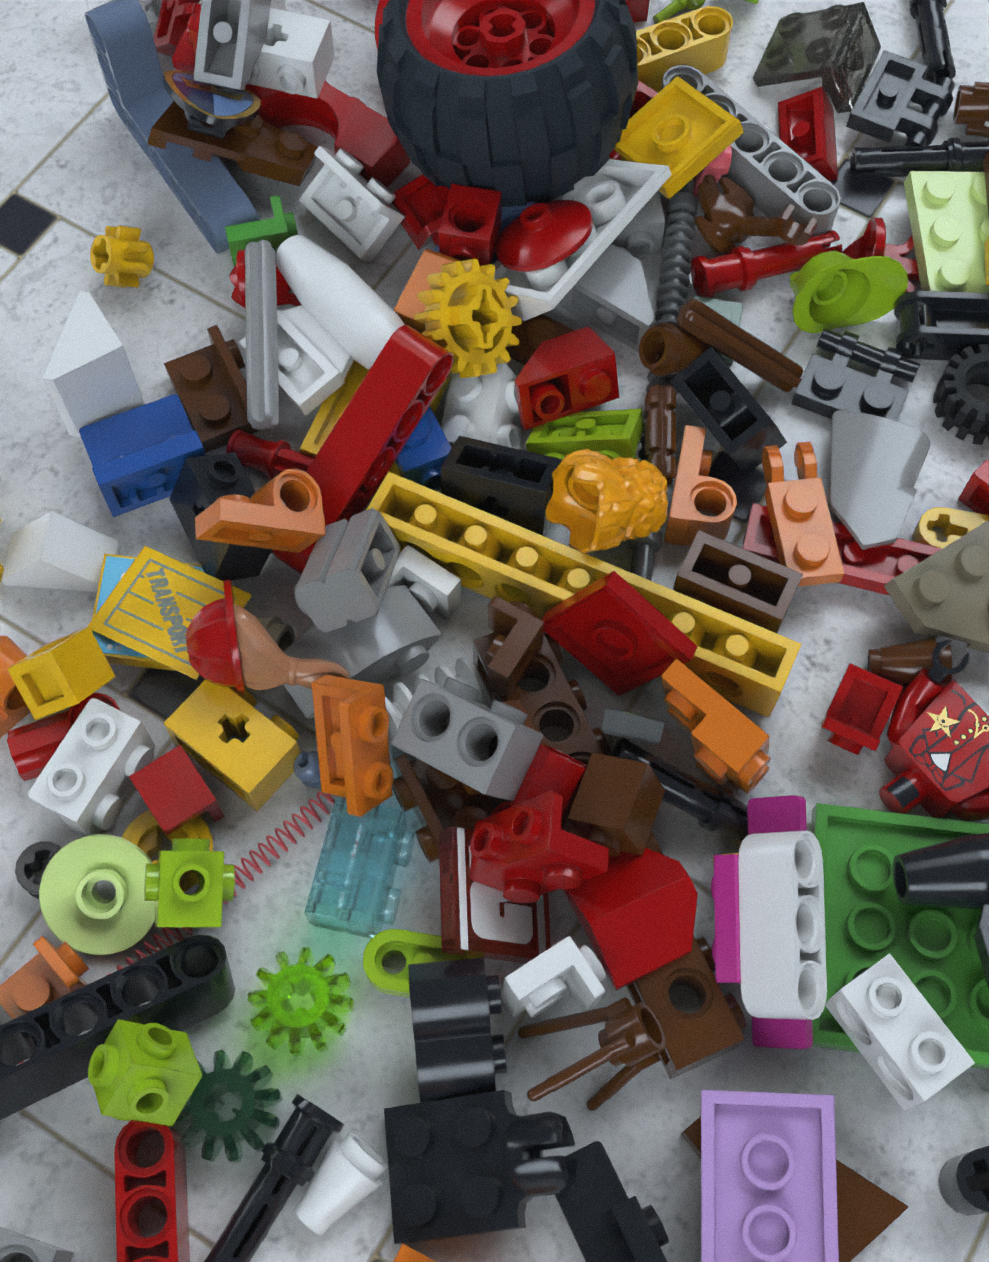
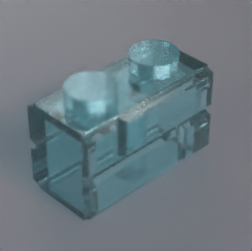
(358, 870)

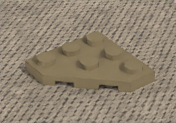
(949, 591)

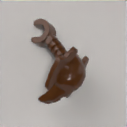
(731, 218)

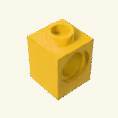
(61, 673)

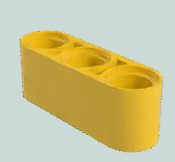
(689, 39)

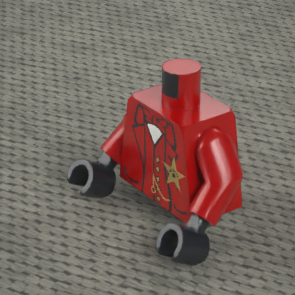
(938, 747)

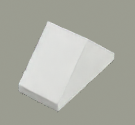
(57, 555)

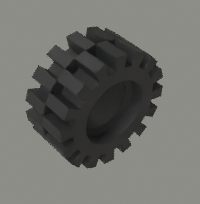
(955, 400)

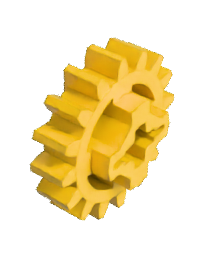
(469, 316)

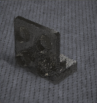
(825, 44)

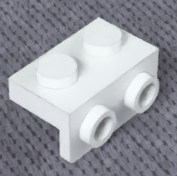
(350, 205)
(483, 409)
(93, 768)

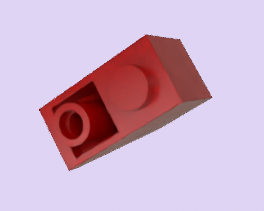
(566, 378)

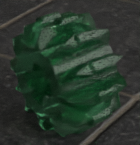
(246, 1087)

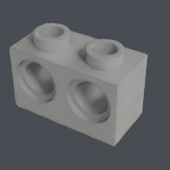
(465, 744)

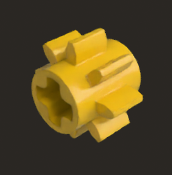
(122, 256)

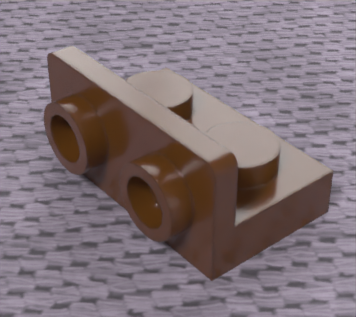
(212, 390)
(437, 801)

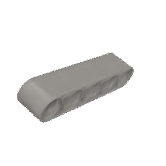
(766, 164)

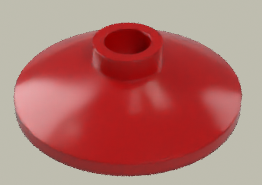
(544, 235)

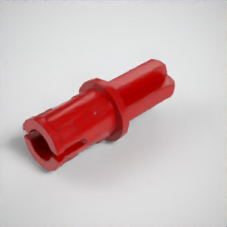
(266, 455)

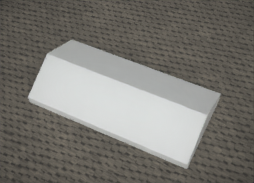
(614, 200)

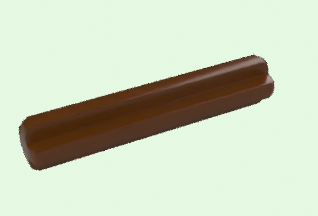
(739, 345)

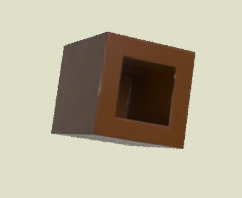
(617, 803)

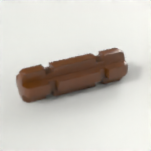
(661, 429)

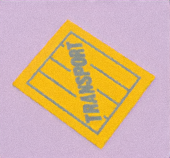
(156, 605)

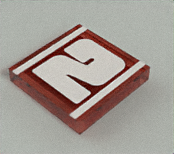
(478, 917)

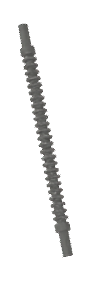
(672, 294)

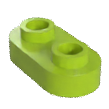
(412, 946)

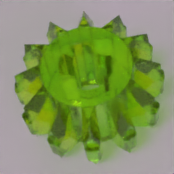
(299, 980)

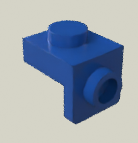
(424, 453)

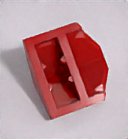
(637, 914)

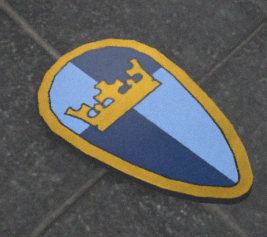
(208, 106)

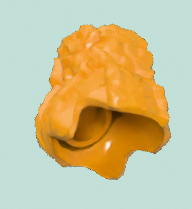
(606, 499)

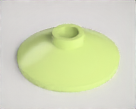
(77, 910)

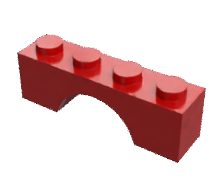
(346, 120)

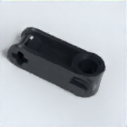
(943, 324)

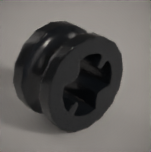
(32, 861)

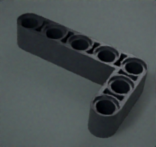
(52, 1031)

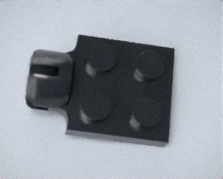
(471, 1165)

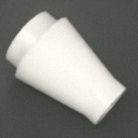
(342, 1182)

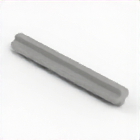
(261, 335)

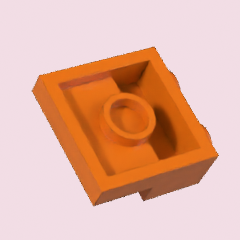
(722, 737)

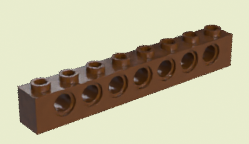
(689, 1037)

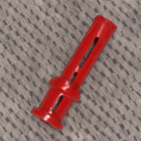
(745, 267)

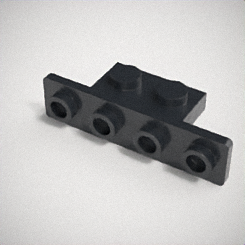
(604, 1218)

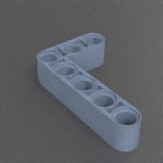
(139, 97)

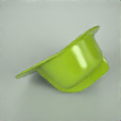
(845, 291)

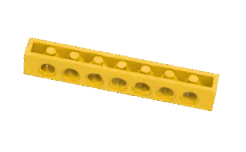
(523, 566)

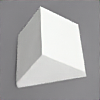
(90, 369)

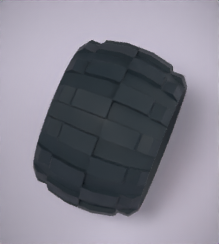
(508, 90)

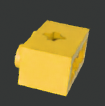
(248, 768)

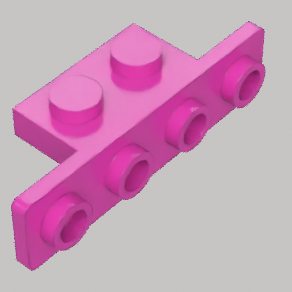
(764, 816)

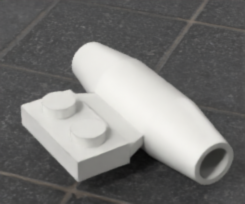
(332, 326)

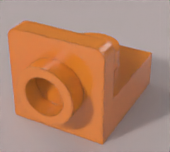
(43, 978)

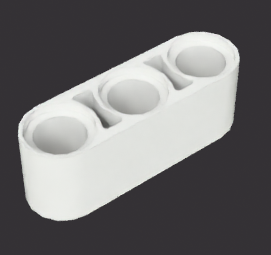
(782, 925)

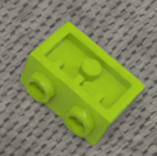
(607, 431)

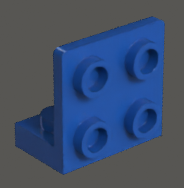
(140, 453)

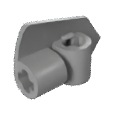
(873, 474)

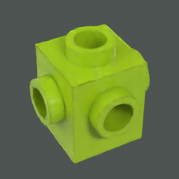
(202, 906)
(144, 1073)

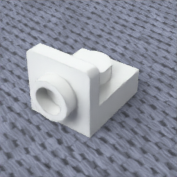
(427, 581)

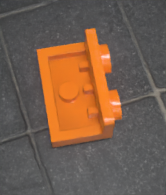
(352, 741)

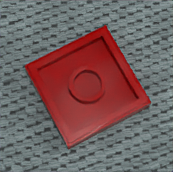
(617, 634)

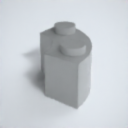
(372, 648)

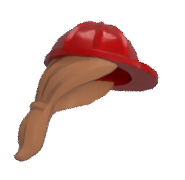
(238, 652)

